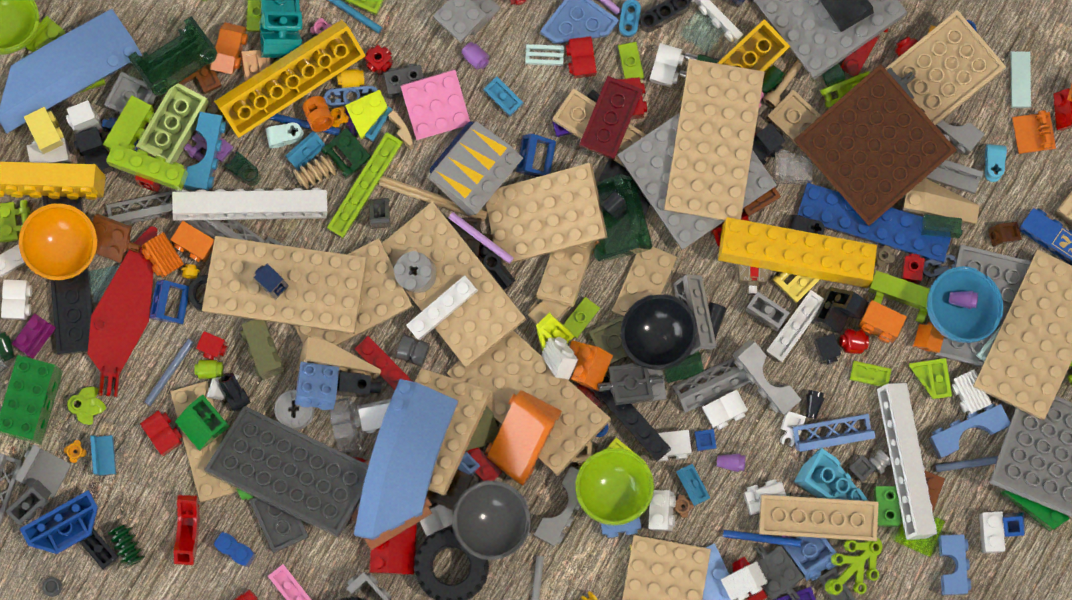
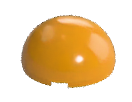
(57, 241)

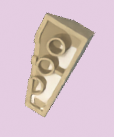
(936, 200)
(325, 353)

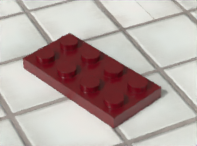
(611, 117)

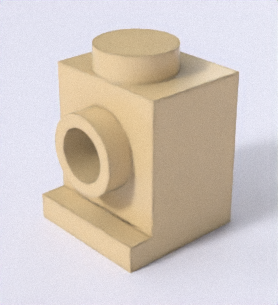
(584, 454)

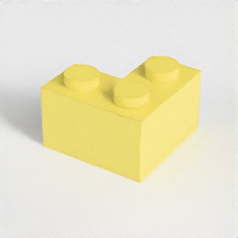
(44, 129)

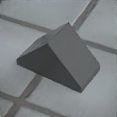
(380, 213)

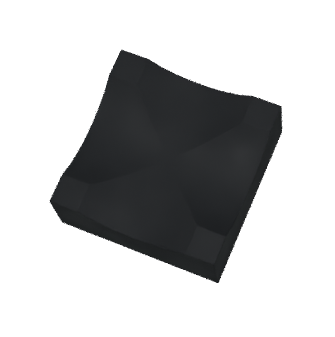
(847, 12)

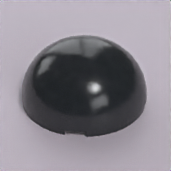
(659, 332)

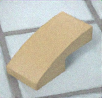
(403, 134)

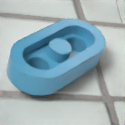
(629, 19)

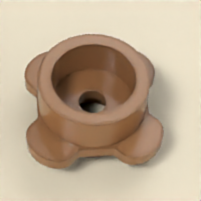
(683, 501)

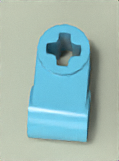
(995, 159)

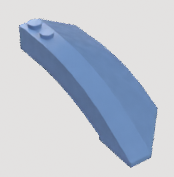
(403, 458)

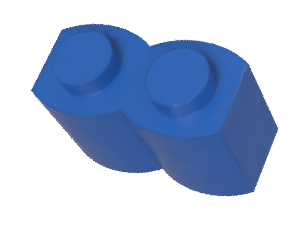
(231, 547)

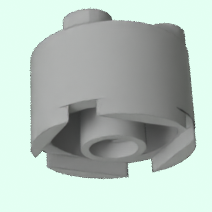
(425, 268)

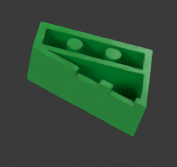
(1043, 515)

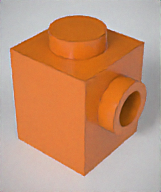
(928, 338)

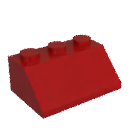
(396, 554)

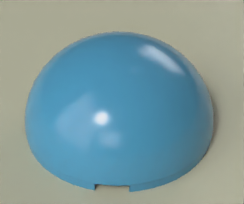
(958, 322)

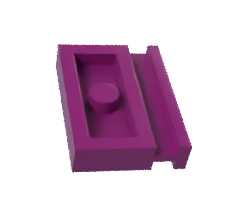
(33, 336)

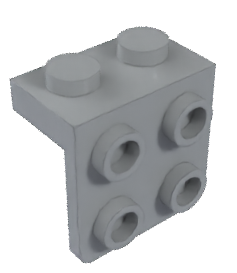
(42, 467)
(357, 583)

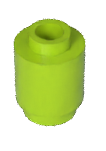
(208, 369)

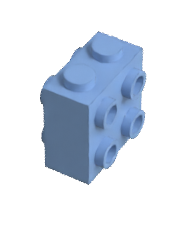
(316, 386)

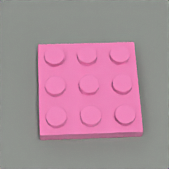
(435, 104)

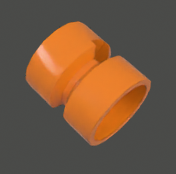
(318, 113)

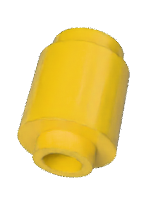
(351, 78)

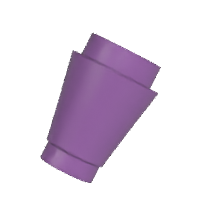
(964, 299)
(732, 462)

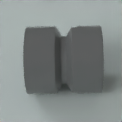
(413, 350)

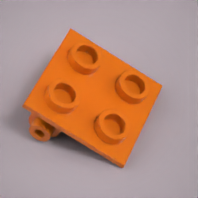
(1034, 132)

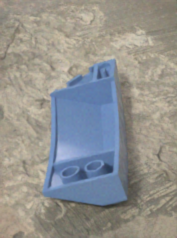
(65, 68)

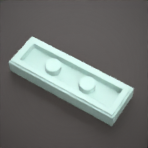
(1020, 79)

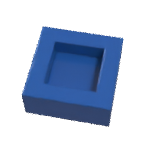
(705, 440)

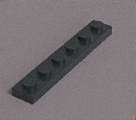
(636, 424)

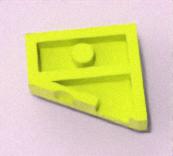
(366, 111)
(553, 328)

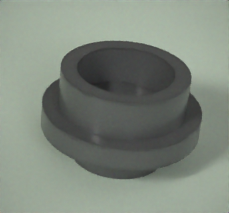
(52, 586)

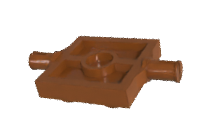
(113, 238)

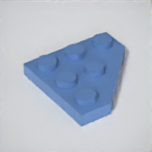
(578, 20)

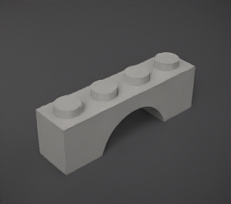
(963, 137)
(751, 359)
(551, 529)

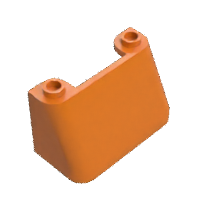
(522, 436)

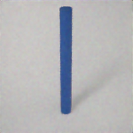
(303, 123)
(762, 538)

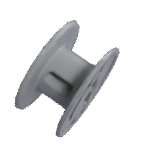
(285, 416)

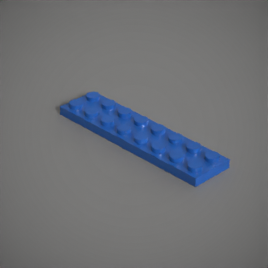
(894, 228)

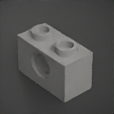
(767, 311)

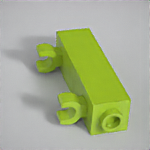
(900, 291)

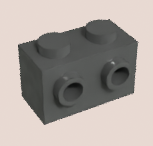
(396, 77)
(28, 502)

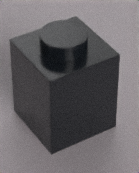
(827, 349)

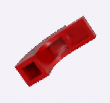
(187, 530)

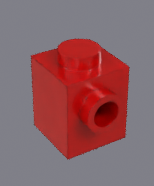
(912, 268)
(212, 346)

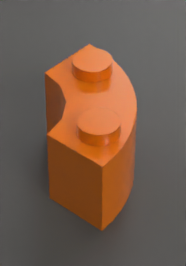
(229, 47)

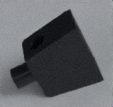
(348, 385)

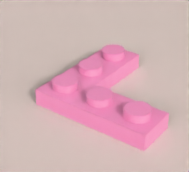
(288, 584)

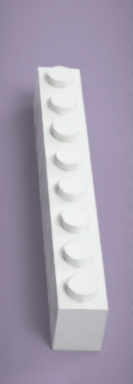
(249, 204)
(906, 461)

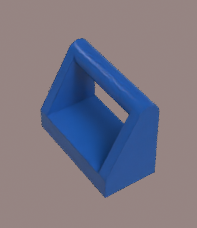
(527, 151)
(160, 300)

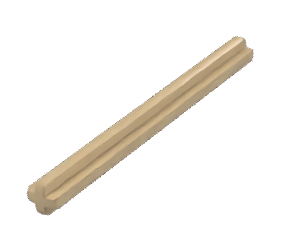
(426, 196)

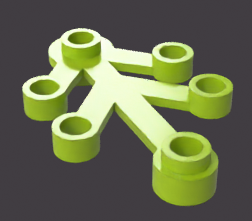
(857, 565)

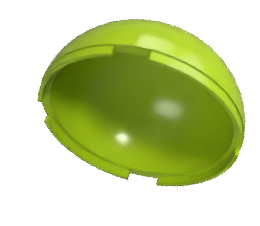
(17, 24)
(614, 486)

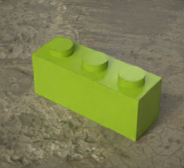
(130, 123)

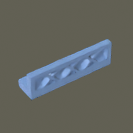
(832, 440)

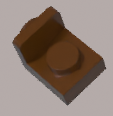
(1004, 233)

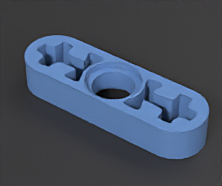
(365, 91)

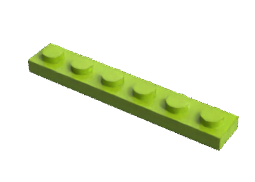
(364, 185)

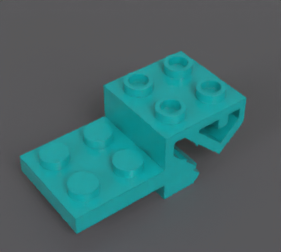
(280, 27)

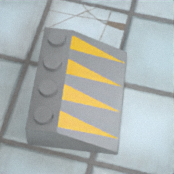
(475, 168)

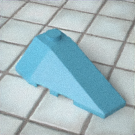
(827, 479)

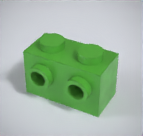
(888, 506)

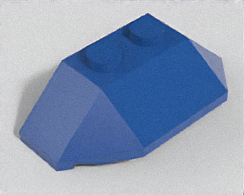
(63, 525)

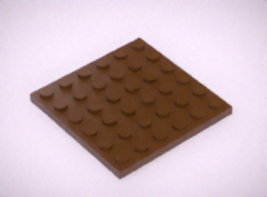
(875, 145)

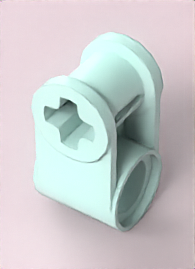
(282, 135)

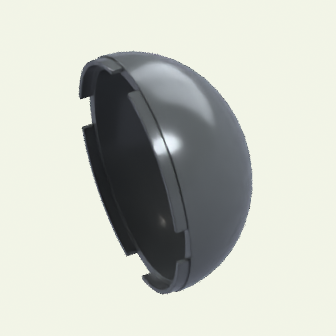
(491, 520)

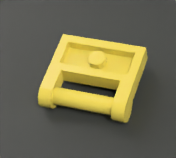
(797, 287)

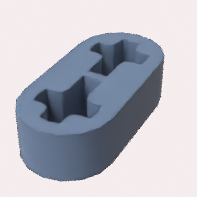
(937, 272)

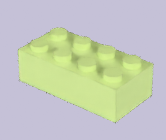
(173, 123)

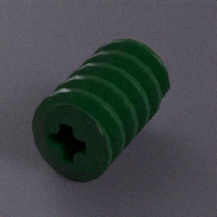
(126, 545)

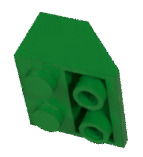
(201, 422)

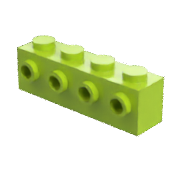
(147, 167)

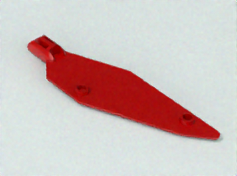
(121, 315)

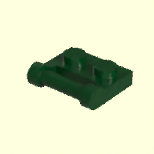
(351, 149)

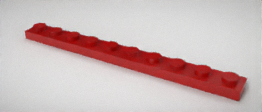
(392, 373)

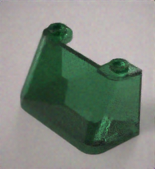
(175, 59)
(631, 232)

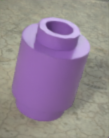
(475, 56)

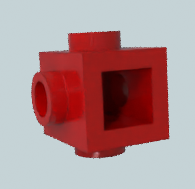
(381, 65)

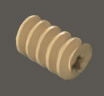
(315, 172)

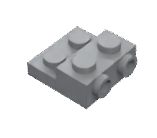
(124, 88)

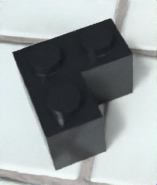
(767, 143)
(91, 147)
(837, 307)

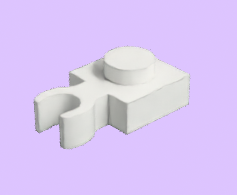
(791, 419)

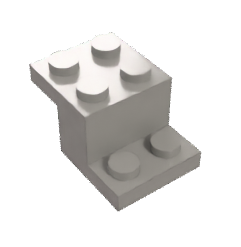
(465, 16)

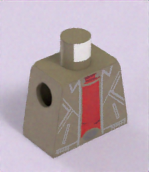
(752, 277)

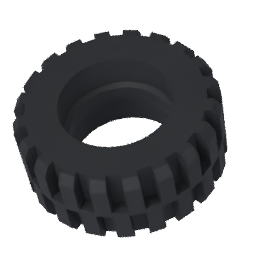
(432, 585)

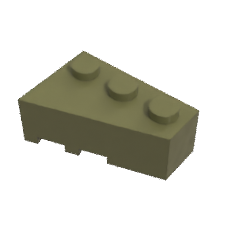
(262, 349)

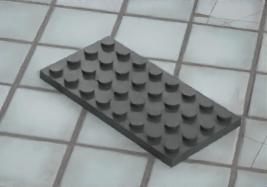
(289, 471)

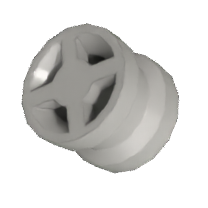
(880, 461)

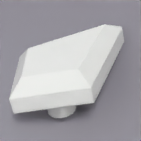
(216, 391)

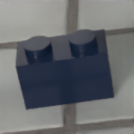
(270, 281)

